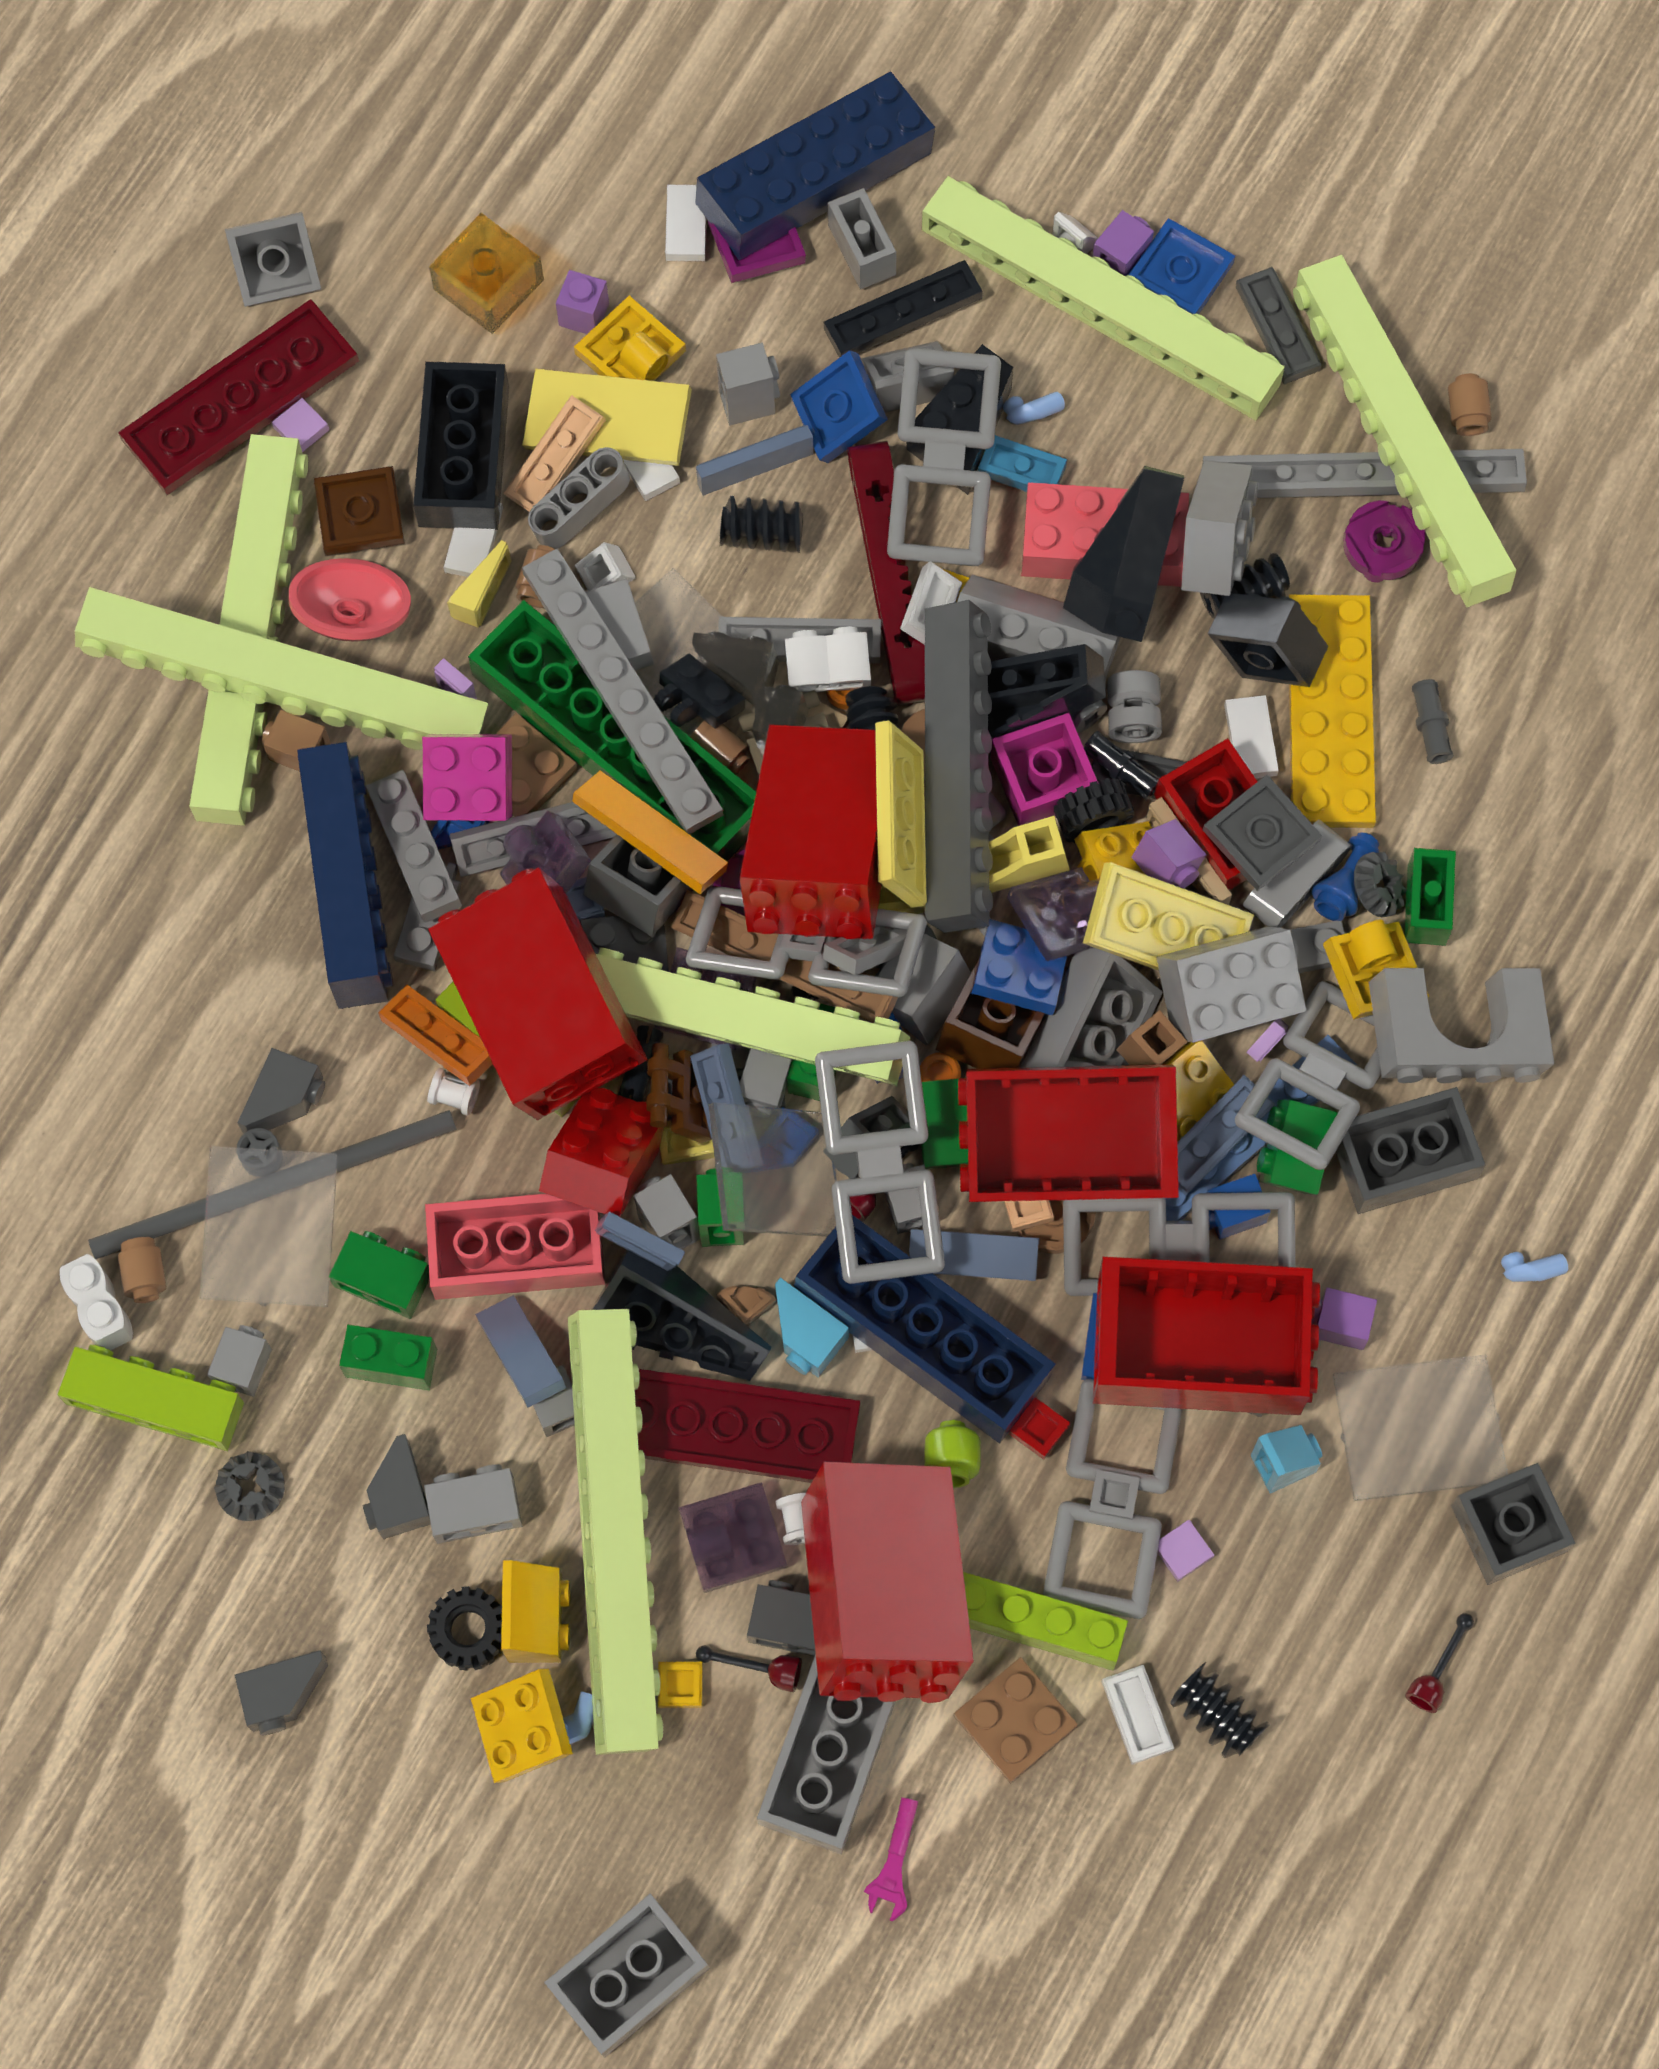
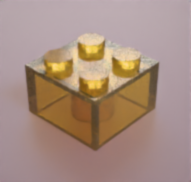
(486, 273)

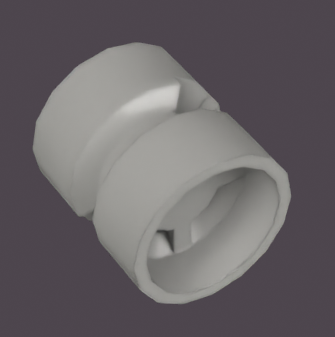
(1134, 706)

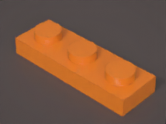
(436, 1034)

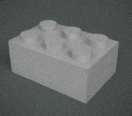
(1219, 528)
(1231, 983)
(627, 1975)

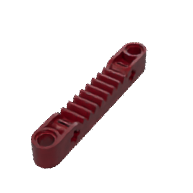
(873, 478)

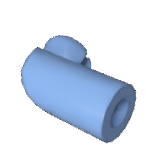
(1034, 410)
(1538, 1270)
(581, 1721)

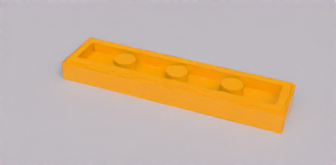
(650, 832)

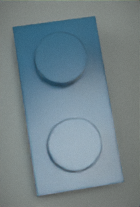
(1019, 464)

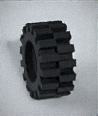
(1093, 808)
(441, 1623)

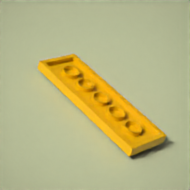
(1335, 718)

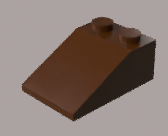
(988, 1031)

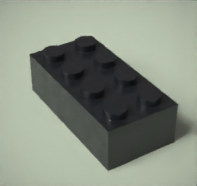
(461, 445)

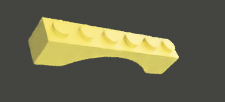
(1018, 858)

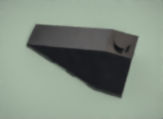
(1121, 569)
(681, 1318)

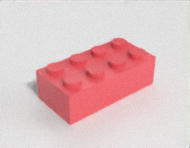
(1067, 518)
(512, 1246)

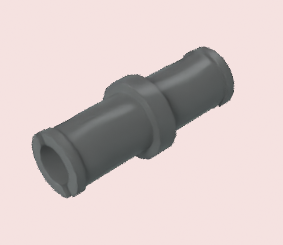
(1432, 721)

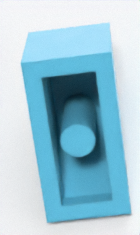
(808, 1331)
(1286, 1457)

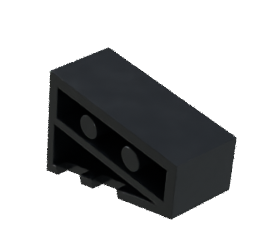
(1043, 687)

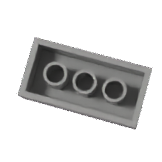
(824, 1766)

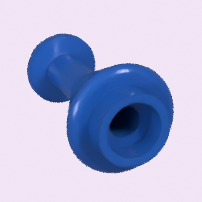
(1337, 894)

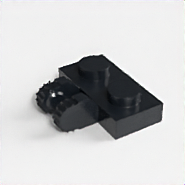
(700, 693)

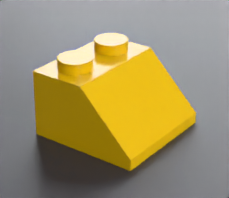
(533, 1613)

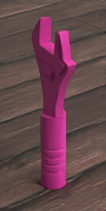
(889, 1882)

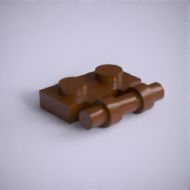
(685, 1102)

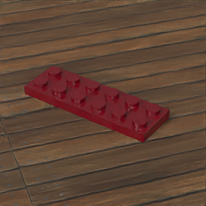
(238, 396)
(743, 1426)

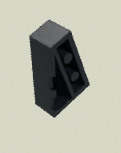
(960, 408)

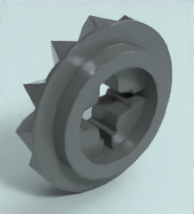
(1367, 873)
(254, 1505)

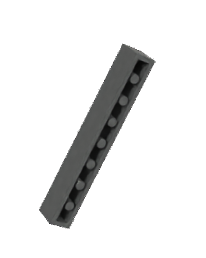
(957, 767)

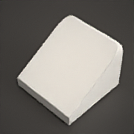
(1069, 228)
(604, 566)

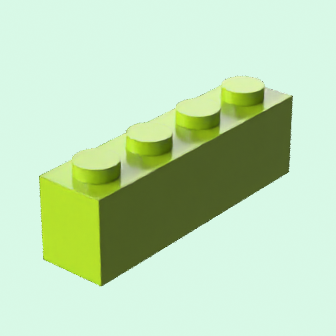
(151, 1397)
(1043, 1622)

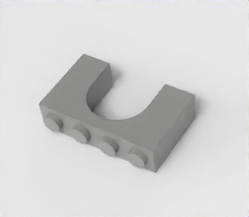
(1415, 1049)

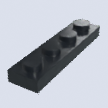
(903, 309)

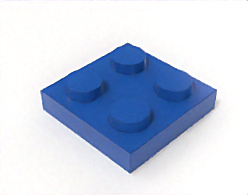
(1183, 266)
(839, 406)
(1016, 971)

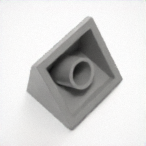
(273, 259)
(887, 376)
(933, 988)

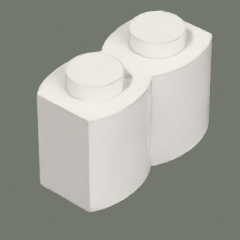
(828, 661)
(96, 1302)

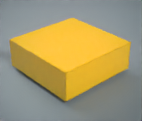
(680, 1684)

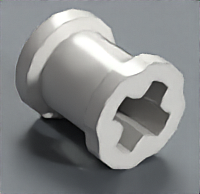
(453, 1092)
(793, 1518)

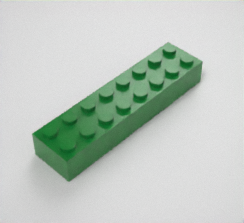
(544, 683)

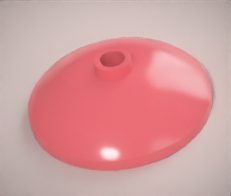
(349, 599)

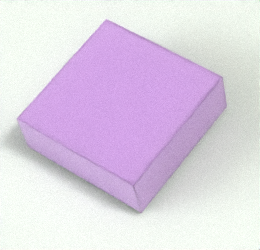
(302, 423)
(451, 680)
(1268, 1040)
(1184, 1550)

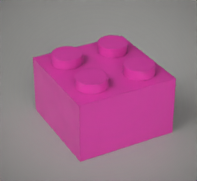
(1040, 767)
(467, 777)

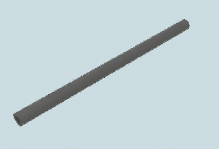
(347, 1158)

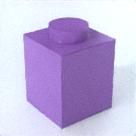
(1124, 242)
(582, 302)
(1169, 854)
(1344, 1318)

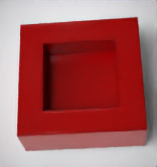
(1039, 1428)

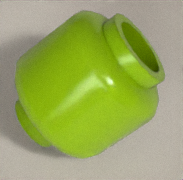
(954, 1447)

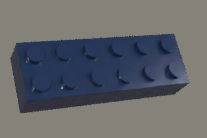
(814, 162)
(345, 875)
(930, 1334)

